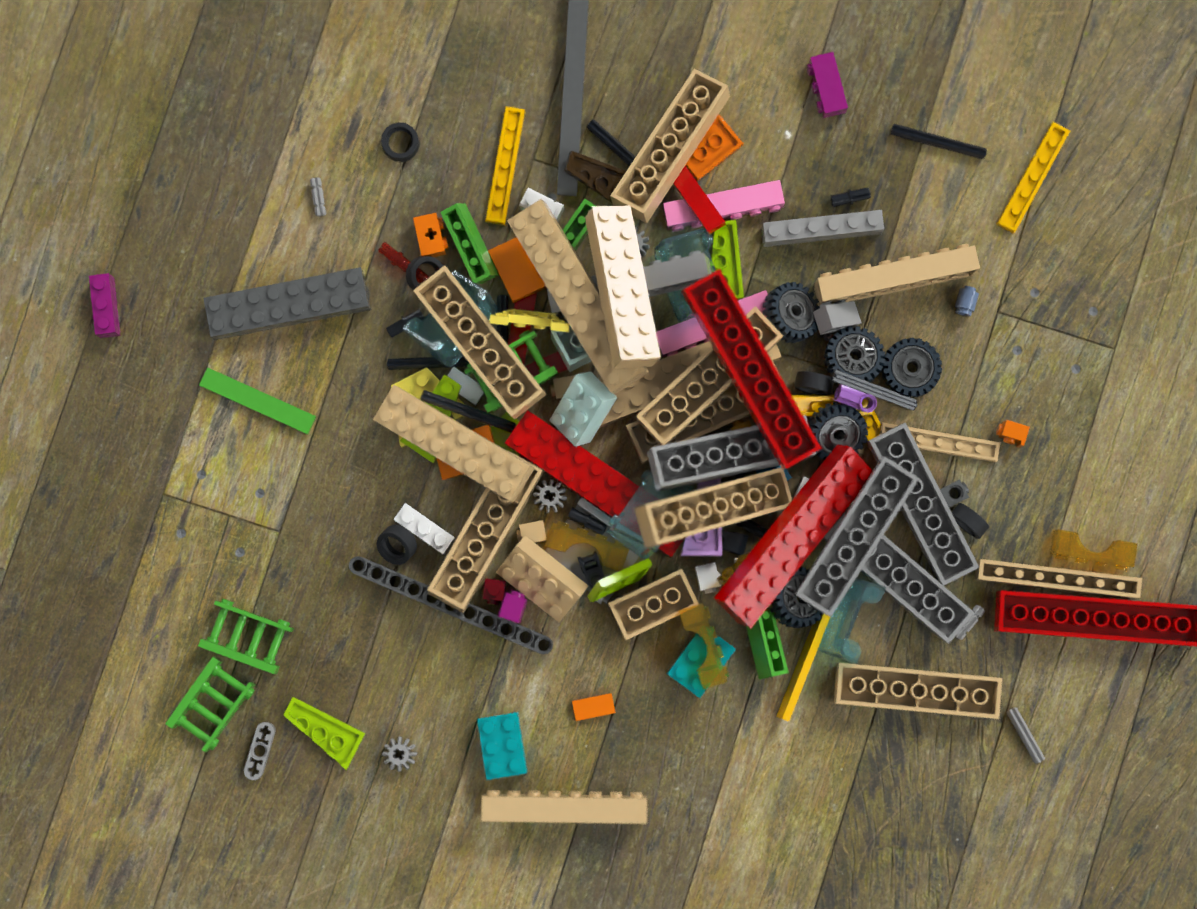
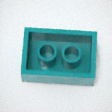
(692, 657)
(502, 745)

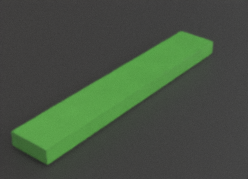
(258, 401)

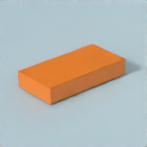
(593, 707)

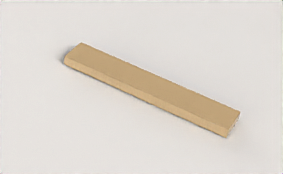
(952, 444)

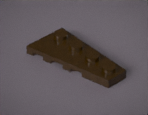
(594, 173)

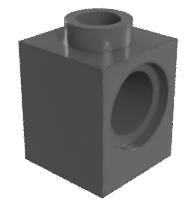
(962, 492)

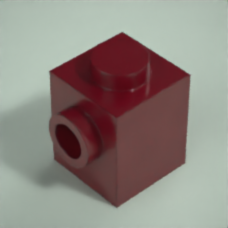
(494, 591)

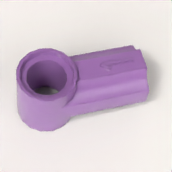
(854, 398)

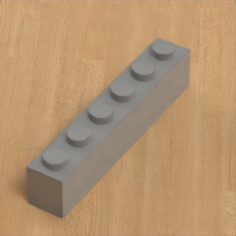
(822, 228)

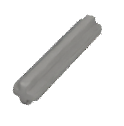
(1025, 735)

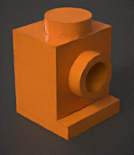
(1013, 432)

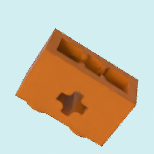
(425, 225)

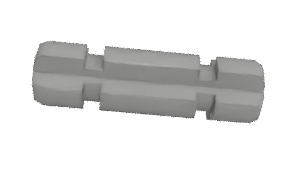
(318, 198)
(979, 611)

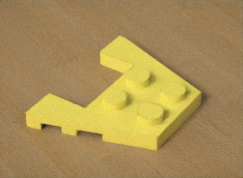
(523, 317)
(417, 384)

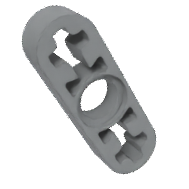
(261, 767)

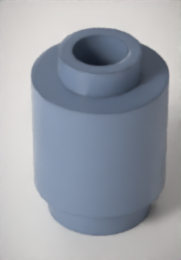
(966, 301)

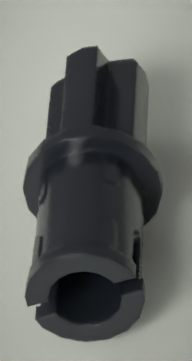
(850, 197)
(397, 327)
(587, 521)

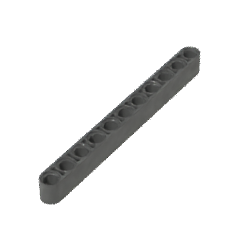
(572, 92)
(422, 597)

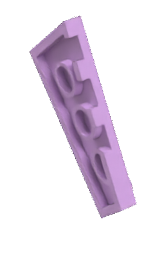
(708, 542)

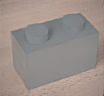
(836, 316)

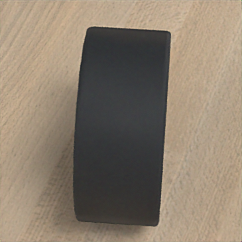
(399, 126)
(415, 263)
(813, 383)
(970, 521)
(404, 536)

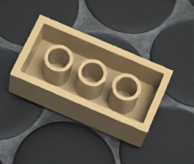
(542, 579)
(653, 604)

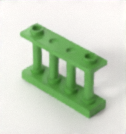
(546, 371)
(249, 656)
(203, 686)

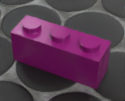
(827, 85)
(104, 305)
(513, 607)

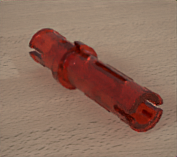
(398, 259)

